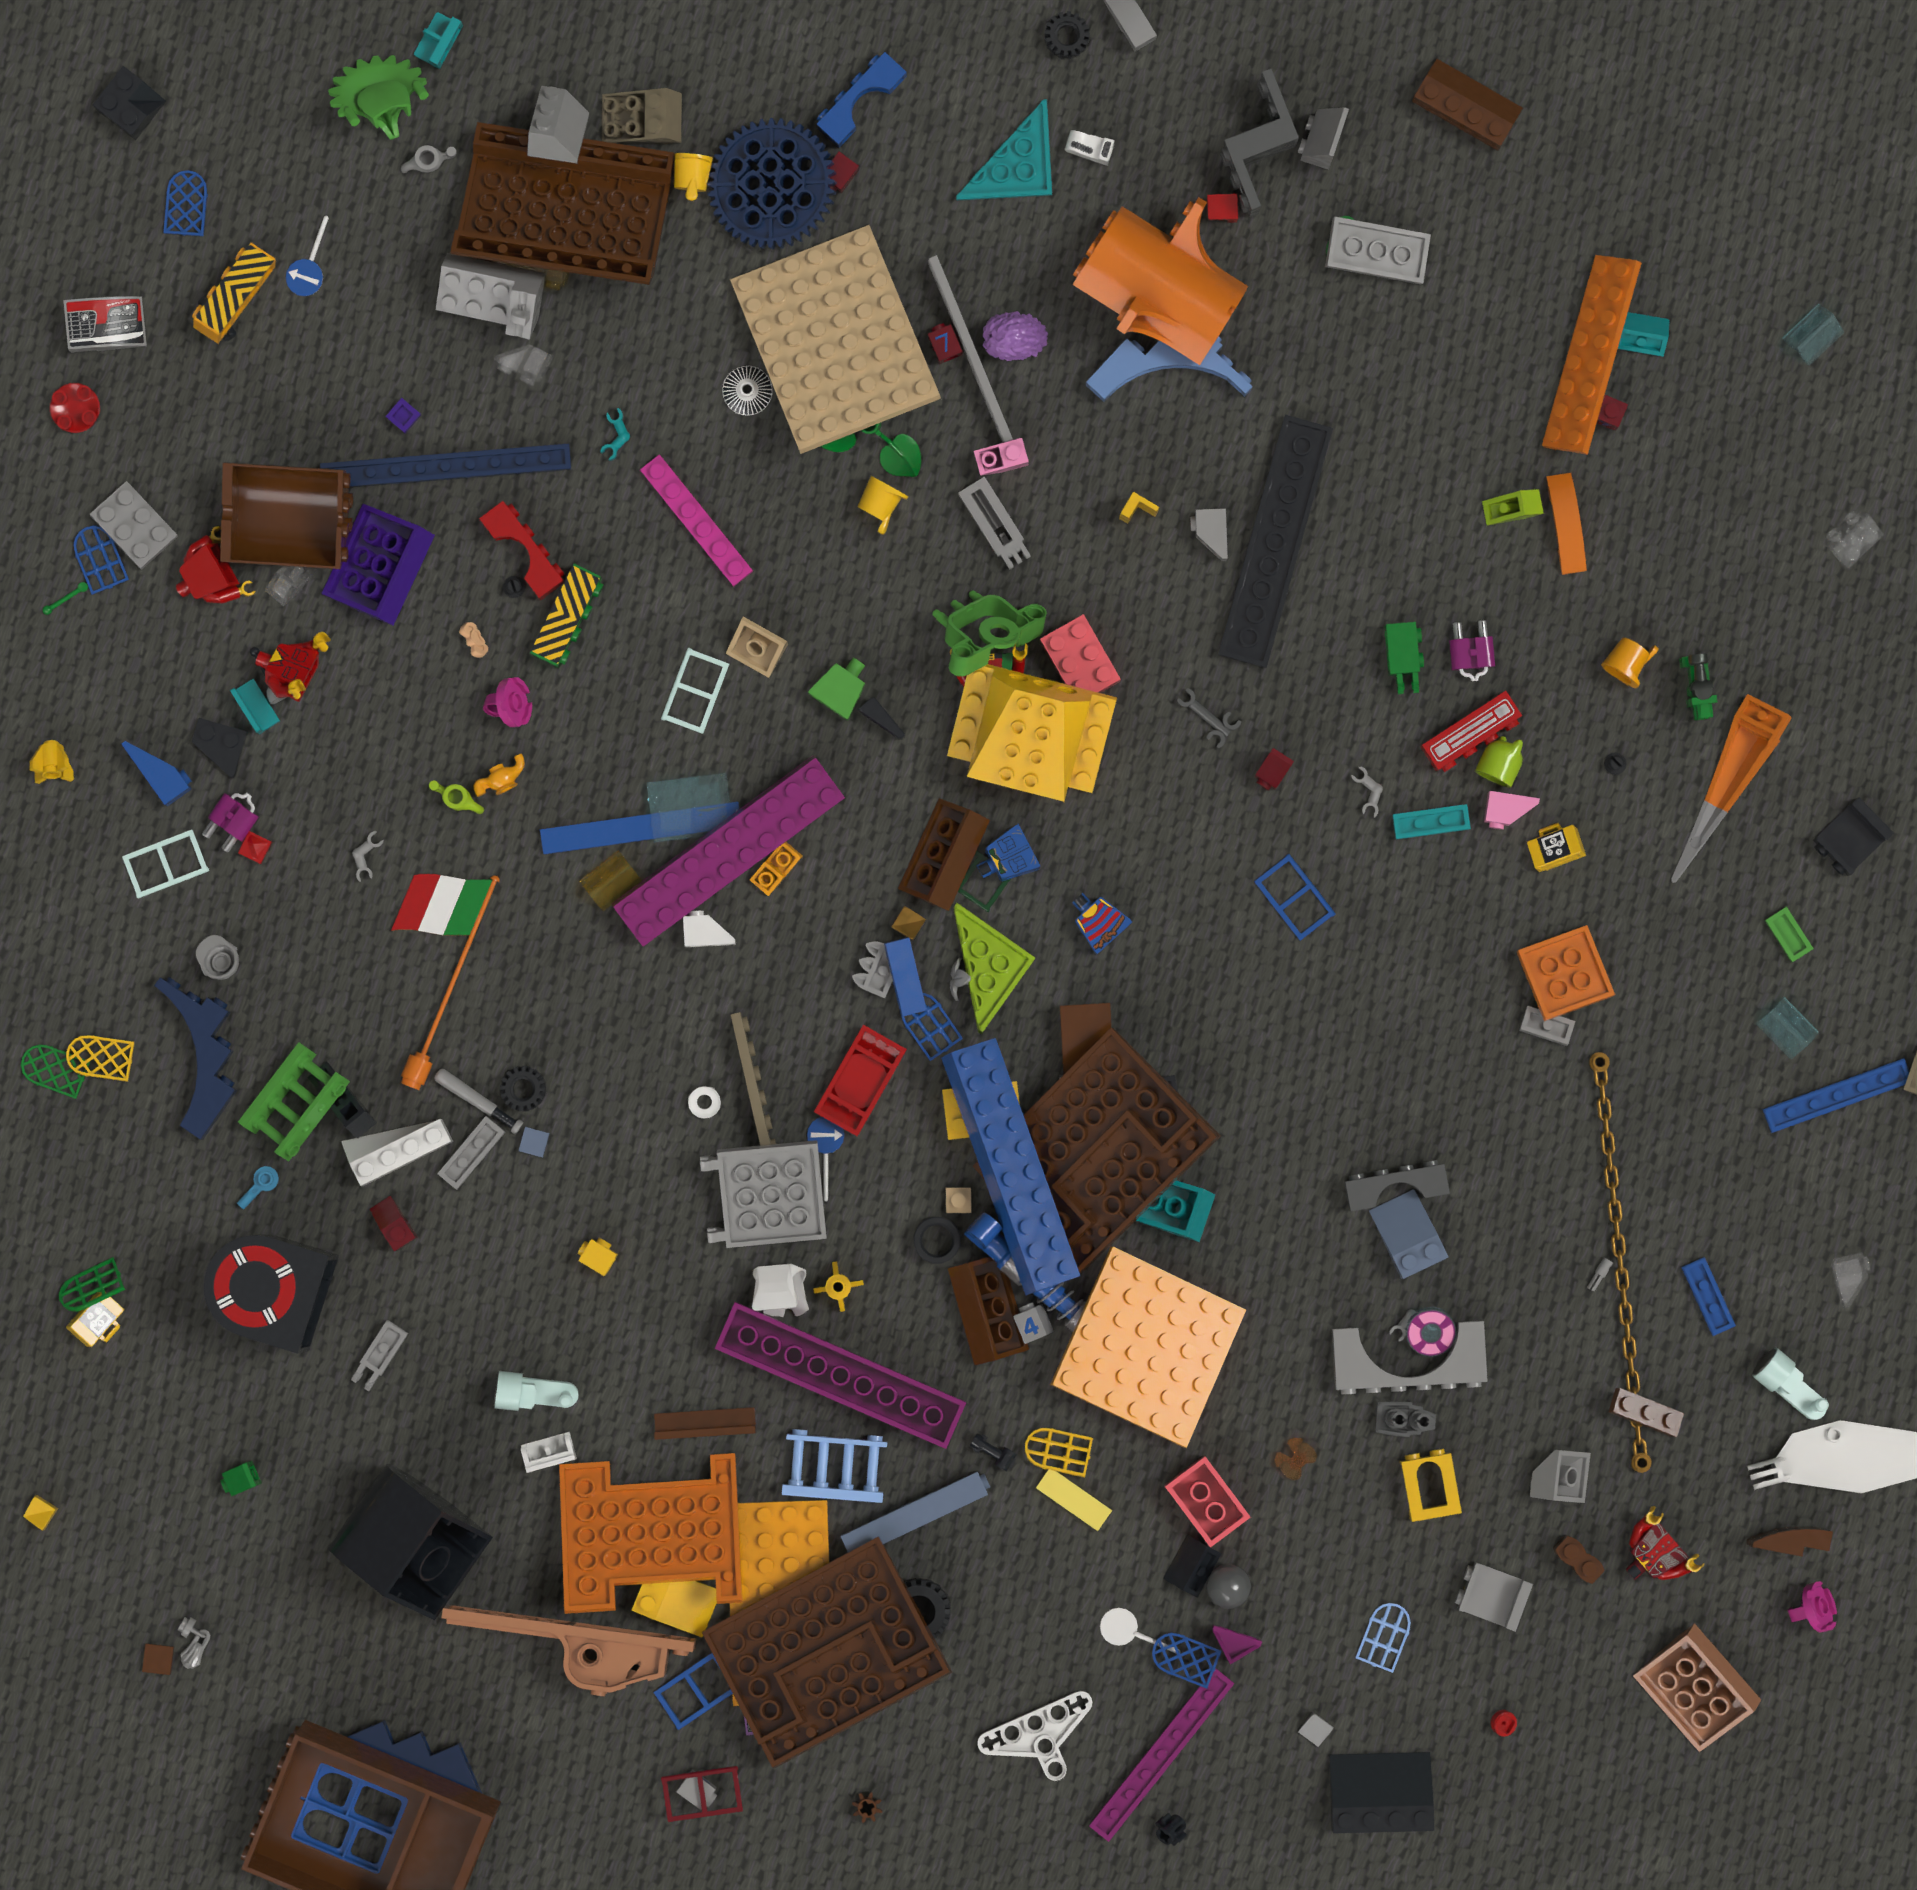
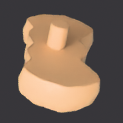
(474, 639)

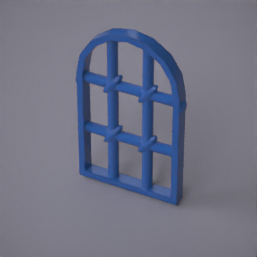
(96, 568)
(940, 1027)

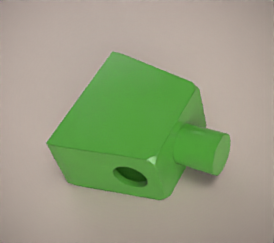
(840, 688)

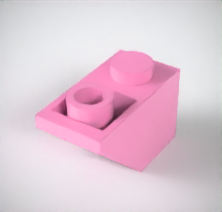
(1001, 457)

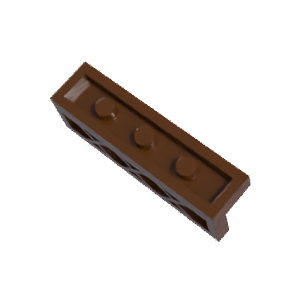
(705, 1423)

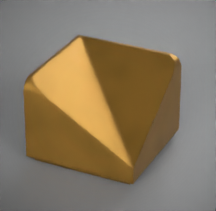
(908, 923)

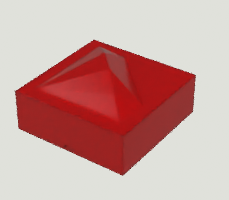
(255, 847)

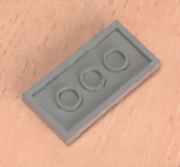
(1377, 250)

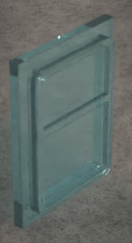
(687, 806)

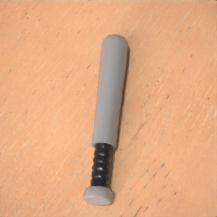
(468, 1094)

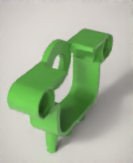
(1020, 624)

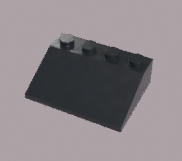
(1381, 1792)

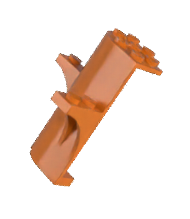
(1161, 281)

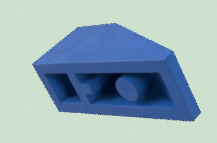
(164, 778)

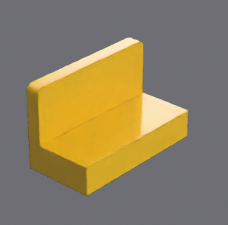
(1133, 503)

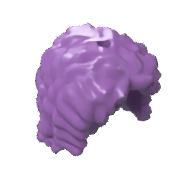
(1014, 336)

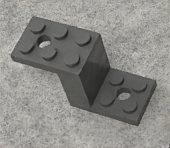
(1259, 143)

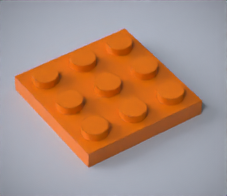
(1565, 973)

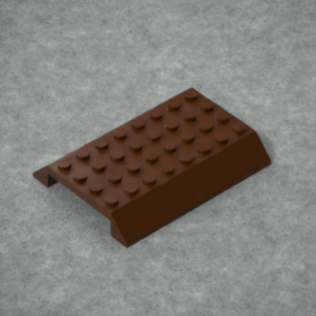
(563, 215)

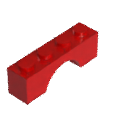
(503, 524)

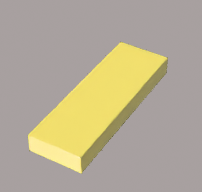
(1074, 1499)

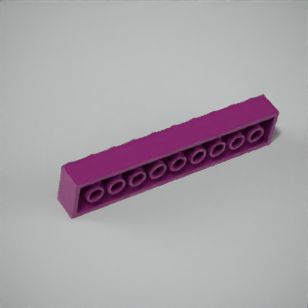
(728, 850)
(840, 1375)

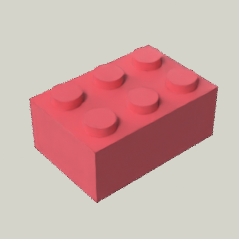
(1080, 656)
(1207, 1501)

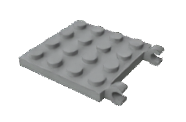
(768, 1194)

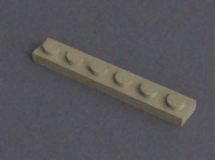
(752, 1075)

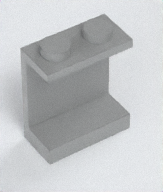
(1493, 1595)

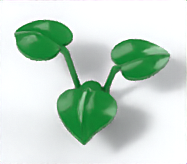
(898, 458)

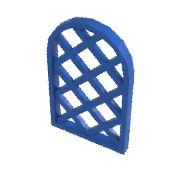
(186, 197)
(1184, 1667)

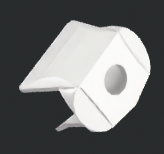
(779, 1289)

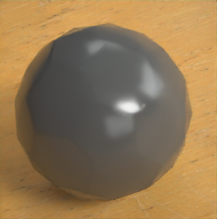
(1228, 1586)

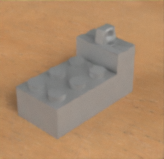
(491, 293)

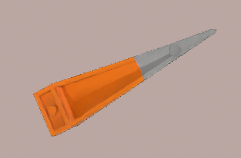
(1747, 747)

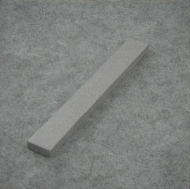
(969, 349)

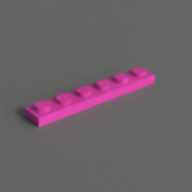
(696, 520)

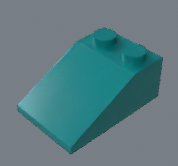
(1180, 1211)

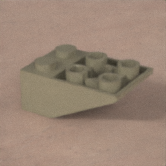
(642, 117)

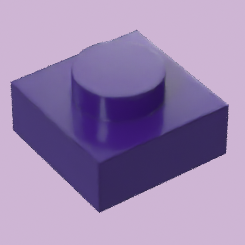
(403, 415)

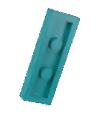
(1431, 821)

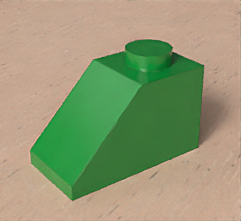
(240, 1478)

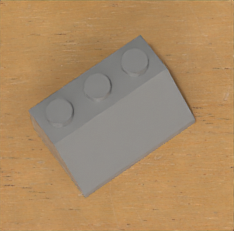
(557, 126)

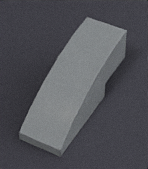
(1132, 22)

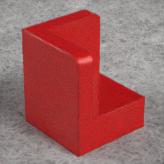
(1223, 207)

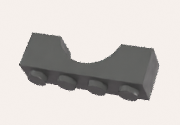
(1364, 1192)

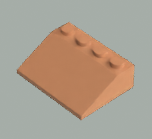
(1697, 1688)

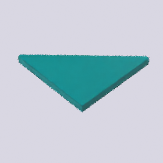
(1019, 165)

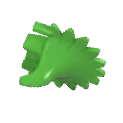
(377, 92)

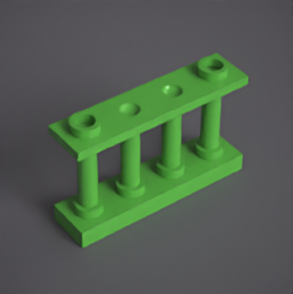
(275, 1090)

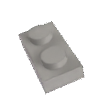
(1555, 1030)

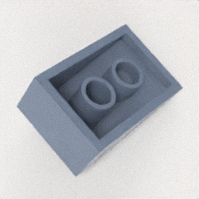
(1408, 1234)

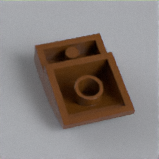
(1081, 1029)
(1792, 1540)

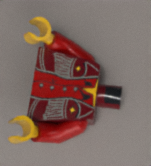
(1657, 1551)

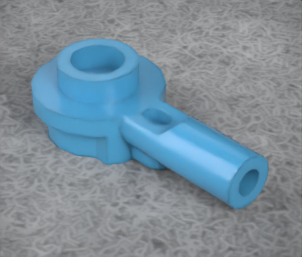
(264, 1180)

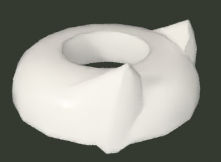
(708, 1112)

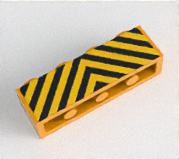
(233, 293)

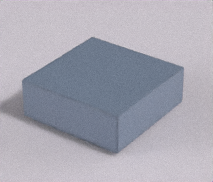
(534, 1142)

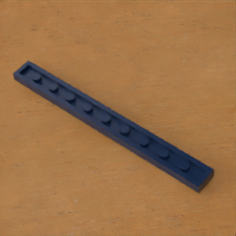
(455, 465)

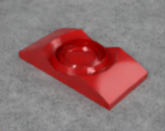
(860, 1080)

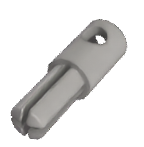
(1601, 1270)

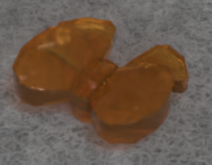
(1292, 1466)

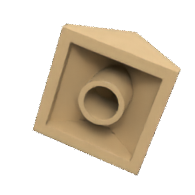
(756, 647)

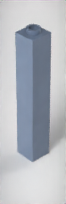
(919, 1511)

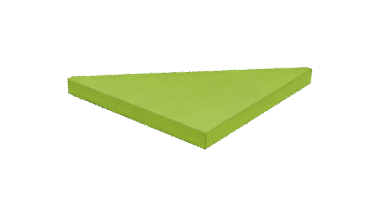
(991, 963)

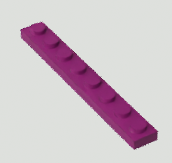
(1160, 1755)

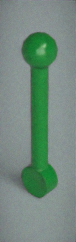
(82, 587)

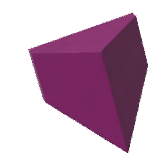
(1235, 1644)

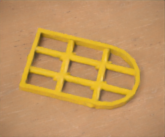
(1066, 1459)

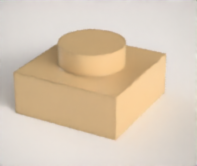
(958, 1200)

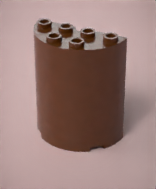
(285, 515)

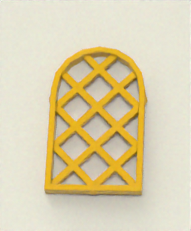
(93, 1056)

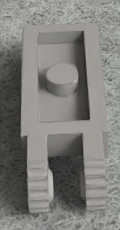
(381, 1352)

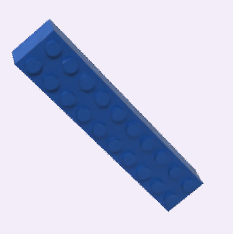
(1010, 1166)

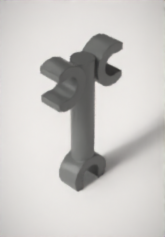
(1221, 729)

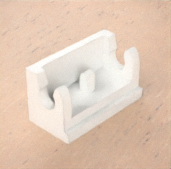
(548, 1452)

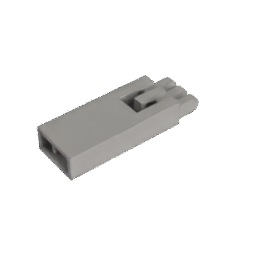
(991, 515)

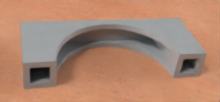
(1462, 1365)

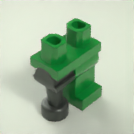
(1699, 686)

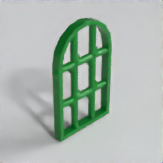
(97, 1278)

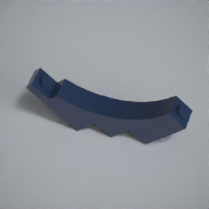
(447, 1763)

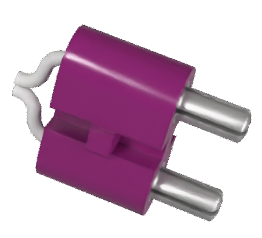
(1472, 652)
(233, 818)

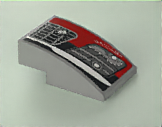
(104, 323)

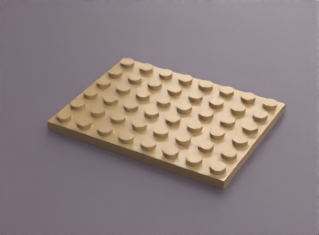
(835, 339)

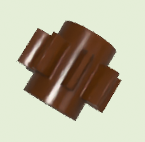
(869, 1800)

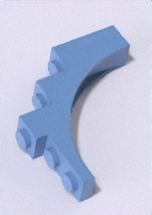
(1130, 363)

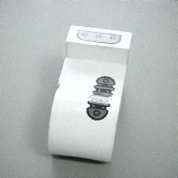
(1089, 147)

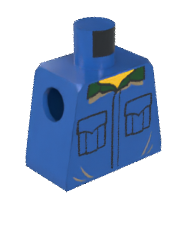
(1009, 856)

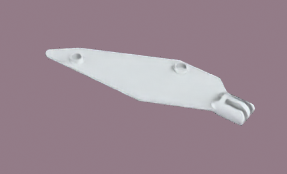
(1844, 1458)

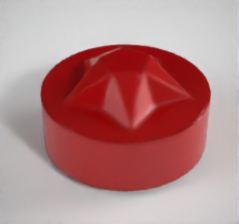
(1503, 1723)

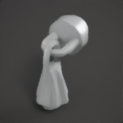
(193, 1653)

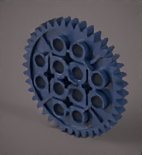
(814, 182)

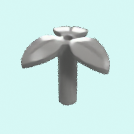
(959, 978)

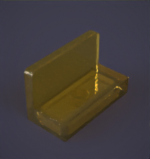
(610, 880)

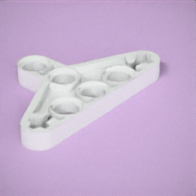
(1053, 1729)

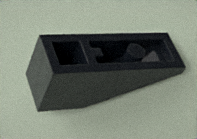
(347, 1107)

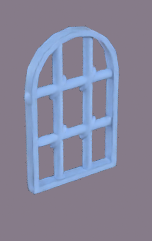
(1387, 1647)

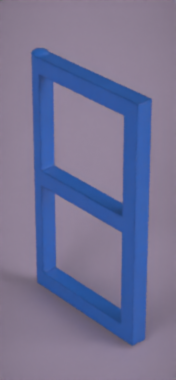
(1279, 909)
(706, 1704)

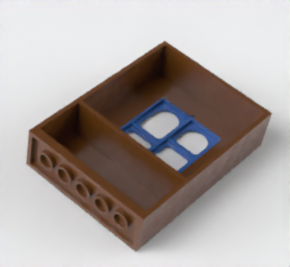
(425, 1849)

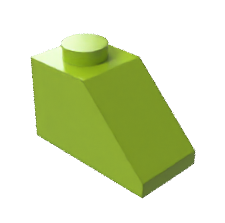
(1513, 507)

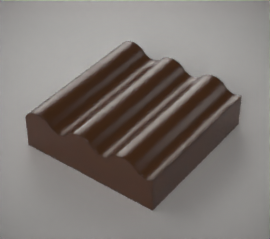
(158, 1659)

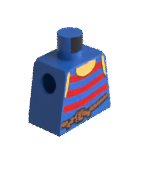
(1099, 921)

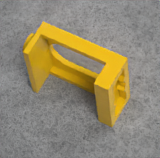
(1410, 1467)

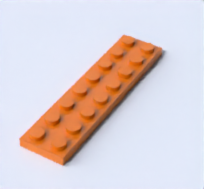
(1591, 354)

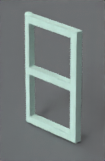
(712, 697)
(158, 846)

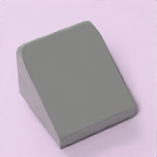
(1315, 1729)

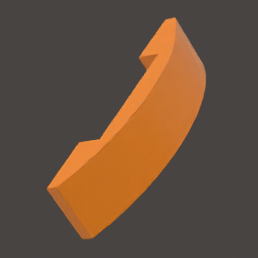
(1567, 523)

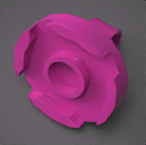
(510, 702)
(1817, 1607)

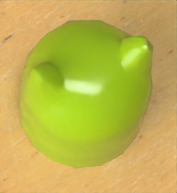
(1501, 761)

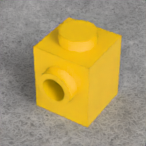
(597, 1255)

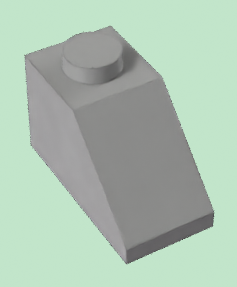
(1211, 530)

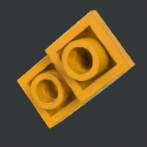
(776, 868)

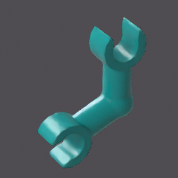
(623, 435)

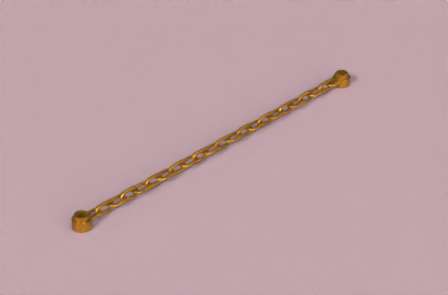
(1619, 1254)

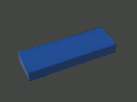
(905, 976)
(1708, 1296)

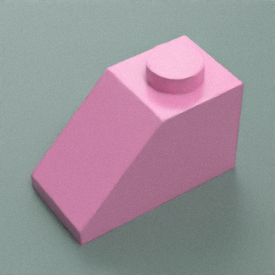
(1506, 808)

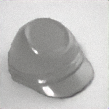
(217, 957)

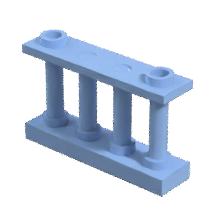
(845, 1488)

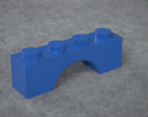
(882, 76)

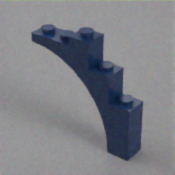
(204, 1021)

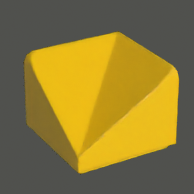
(40, 1512)

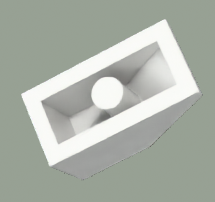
(704, 931)

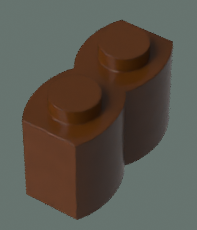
(1582, 1563)

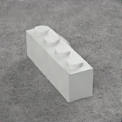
(387, 1151)

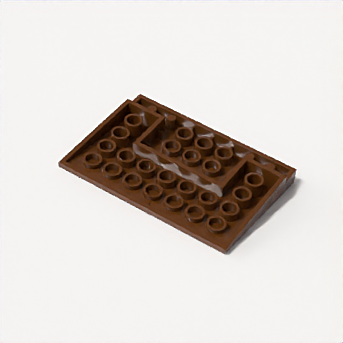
(1112, 1143)
(826, 1652)

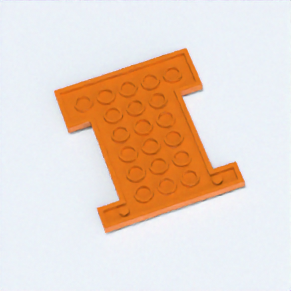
(647, 1533)

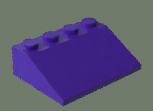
(380, 564)

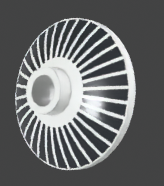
(747, 403)

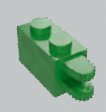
(1403, 653)

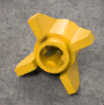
(51, 762)
(846, 1286)

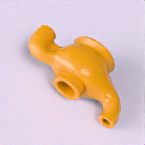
(501, 778)

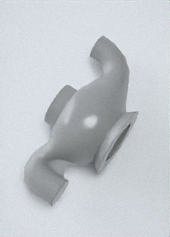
(428, 159)

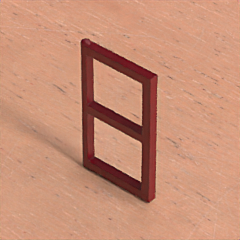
(699, 1774)

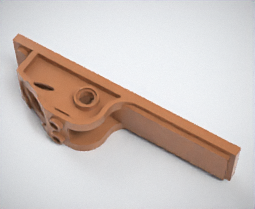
(615, 1647)

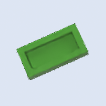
(1789, 934)

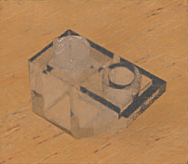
(525, 361)

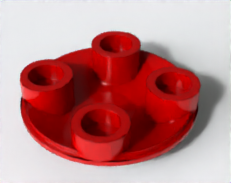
(74, 407)

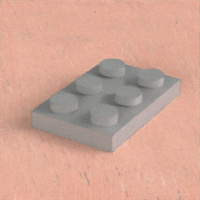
(133, 525)

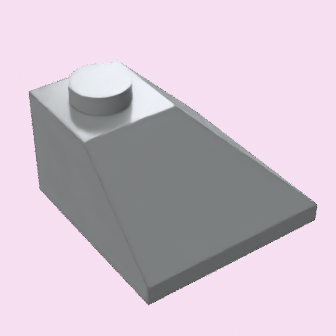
(1561, 1477)

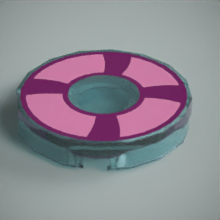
(1431, 1331)

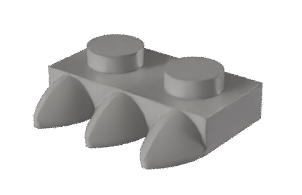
(879, 975)

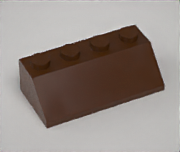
(1467, 104)
(944, 854)
(987, 1310)

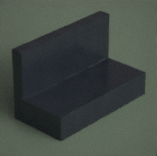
(1192, 1566)

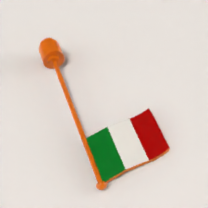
(448, 909)

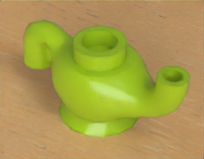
(456, 797)

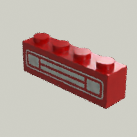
(1471, 731)

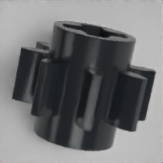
(1171, 1829)

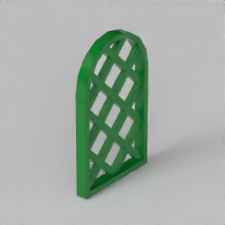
(58, 1089)

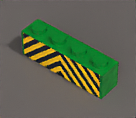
(566, 615)

